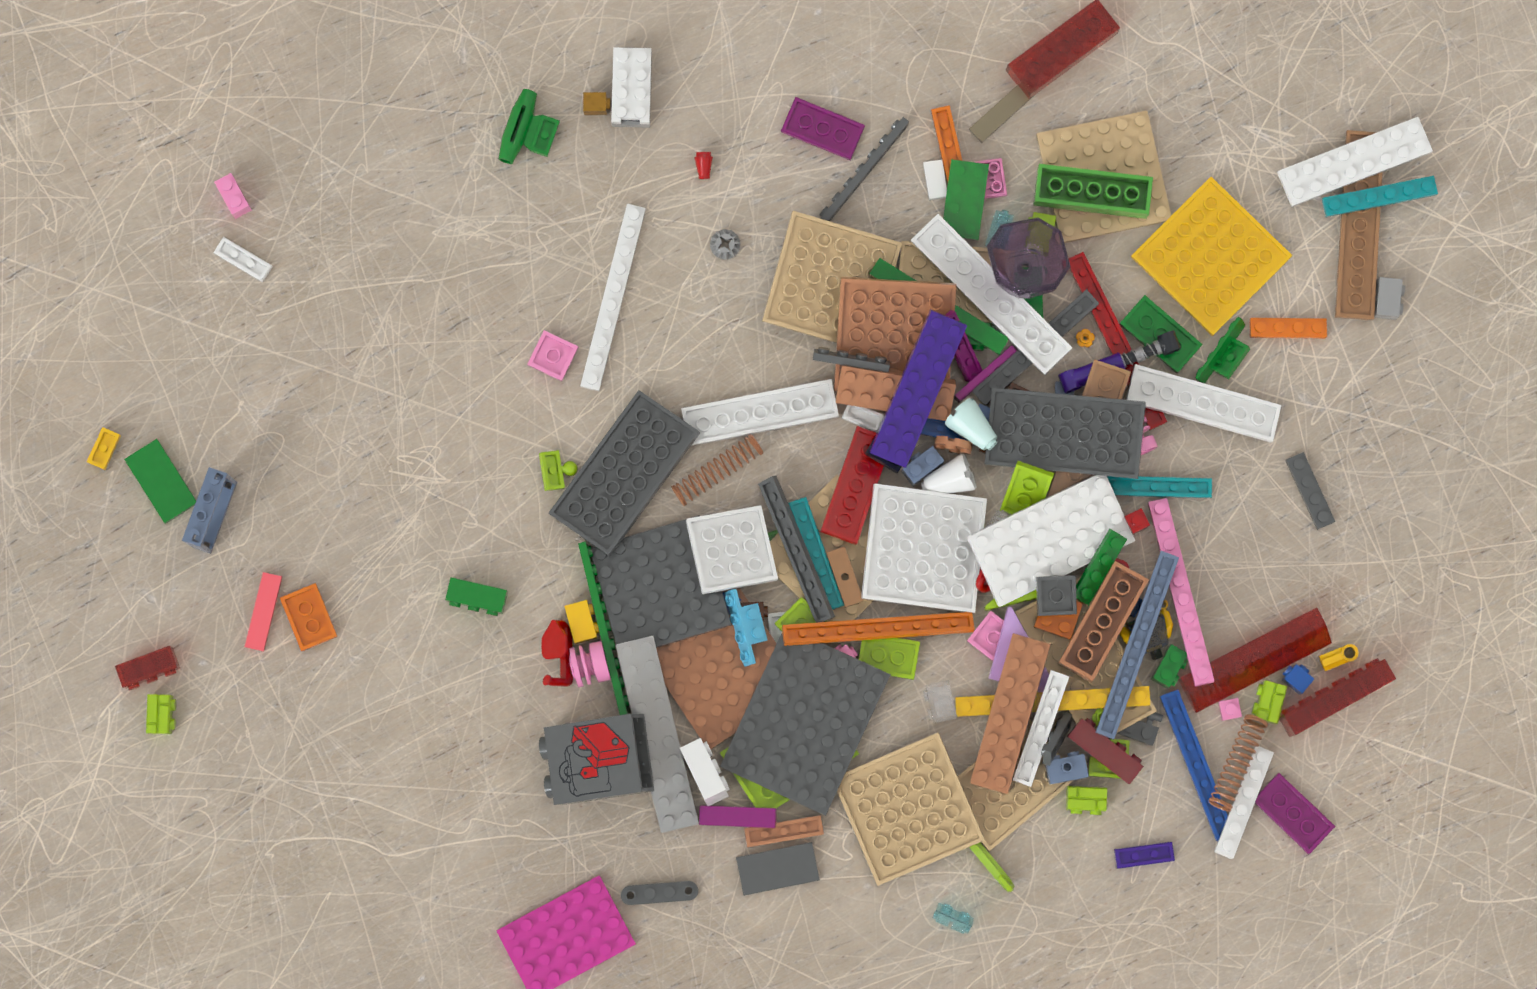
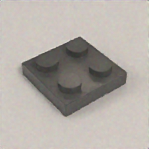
(1056, 595)

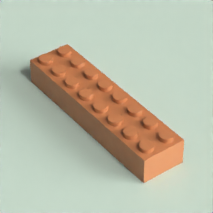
(1010, 713)

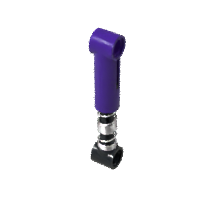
(1166, 343)

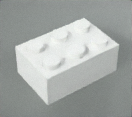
(705, 771)

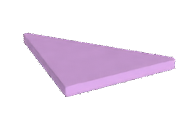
(1010, 625)

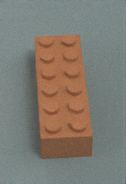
(876, 388)
(1103, 621)

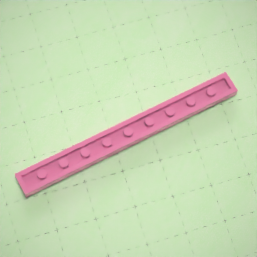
(1182, 594)

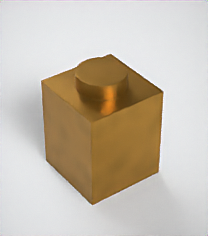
(595, 103)

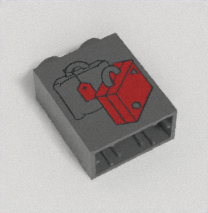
(597, 759)

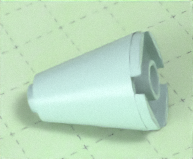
(972, 425)

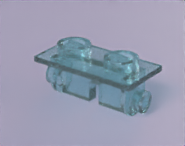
(999, 219)
(961, 920)

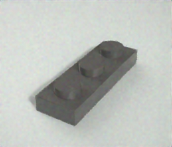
(1056, 738)

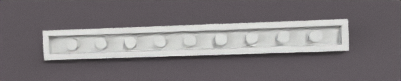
(613, 297)

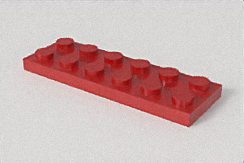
(853, 490)

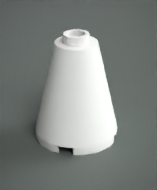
(951, 477)

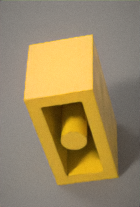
(581, 621)

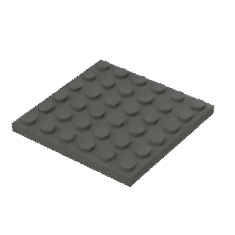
(655, 588)

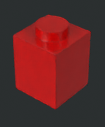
(1137, 521)

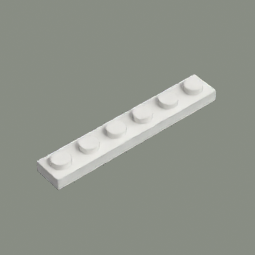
(1041, 728)
(1244, 803)

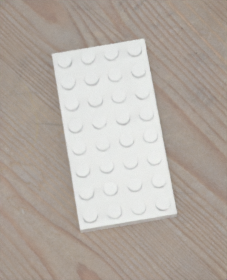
(1048, 538)

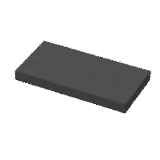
(777, 868)

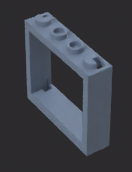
(209, 510)

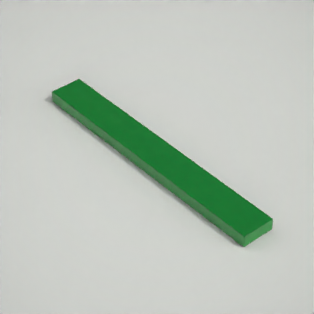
(975, 328)

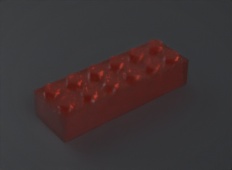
(1062, 48)
(1333, 699)

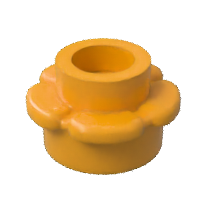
(1085, 333)

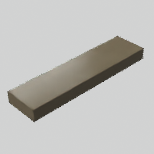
(999, 114)

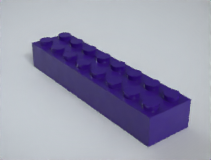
(918, 388)

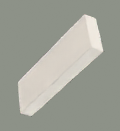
(243, 259)

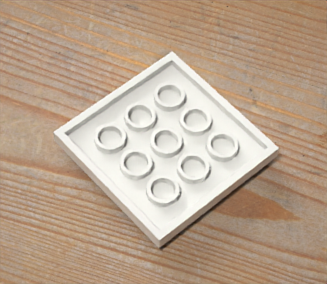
(731, 549)

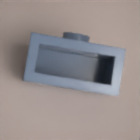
(922, 465)
(1067, 768)

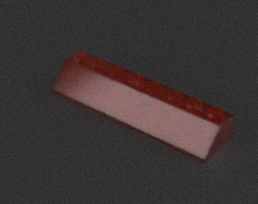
(1259, 659)

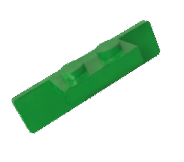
(1227, 354)

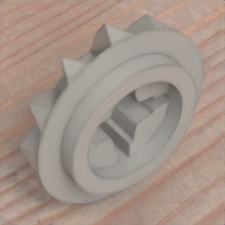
(723, 252)

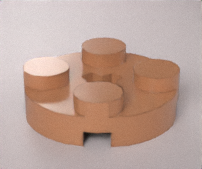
(953, 445)

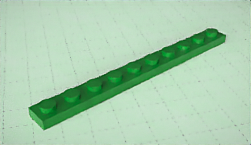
(604, 628)

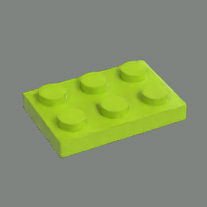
(1026, 487)
(891, 655)

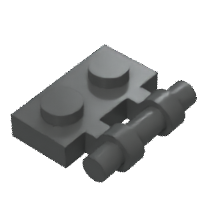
(1143, 731)

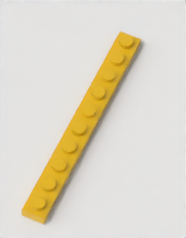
(1070, 701)

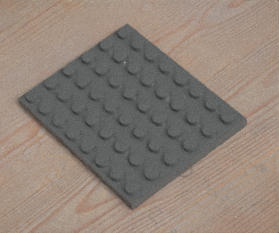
(805, 722)

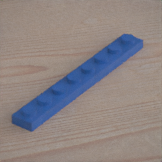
(1194, 759)

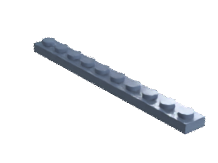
(1137, 645)

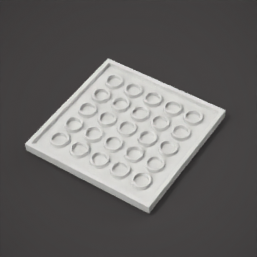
(922, 548)

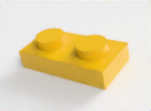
(103, 448)

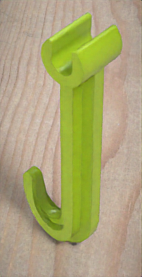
(992, 866)

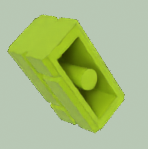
(1269, 701)
(160, 713)
(1086, 799)

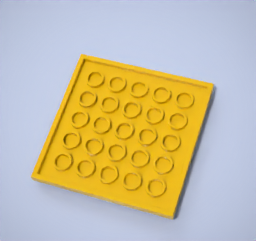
(1211, 256)

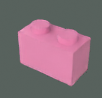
(233, 196)

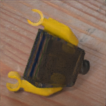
(1160, 634)

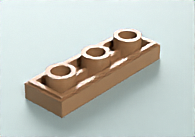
(841, 565)

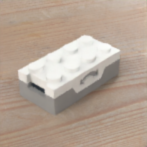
(631, 87)

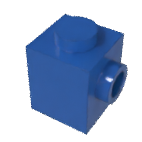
(1297, 678)

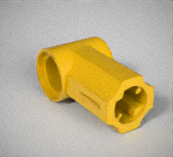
(1336, 657)

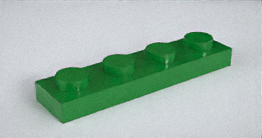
(1099, 566)

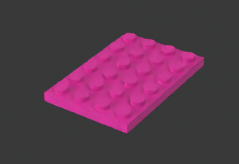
(566, 936)

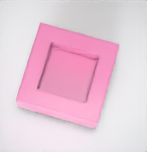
(1230, 709)

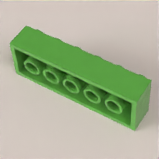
(1093, 191)

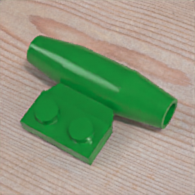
(526, 129)

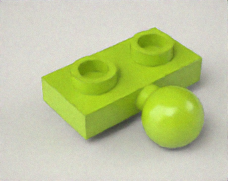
(553, 471)

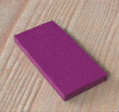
(822, 128)
(1293, 813)

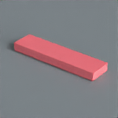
(263, 611)

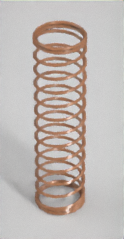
(751, 439)
(1248, 717)

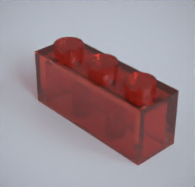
(147, 668)

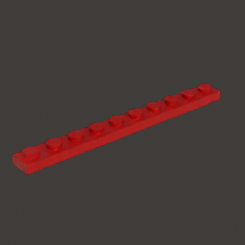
(1108, 323)

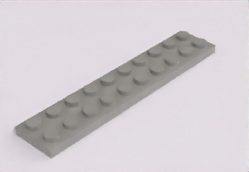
(649, 697)

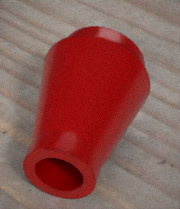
(703, 163)

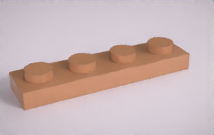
(784, 831)

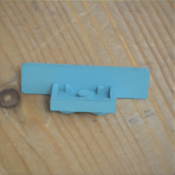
(747, 626)

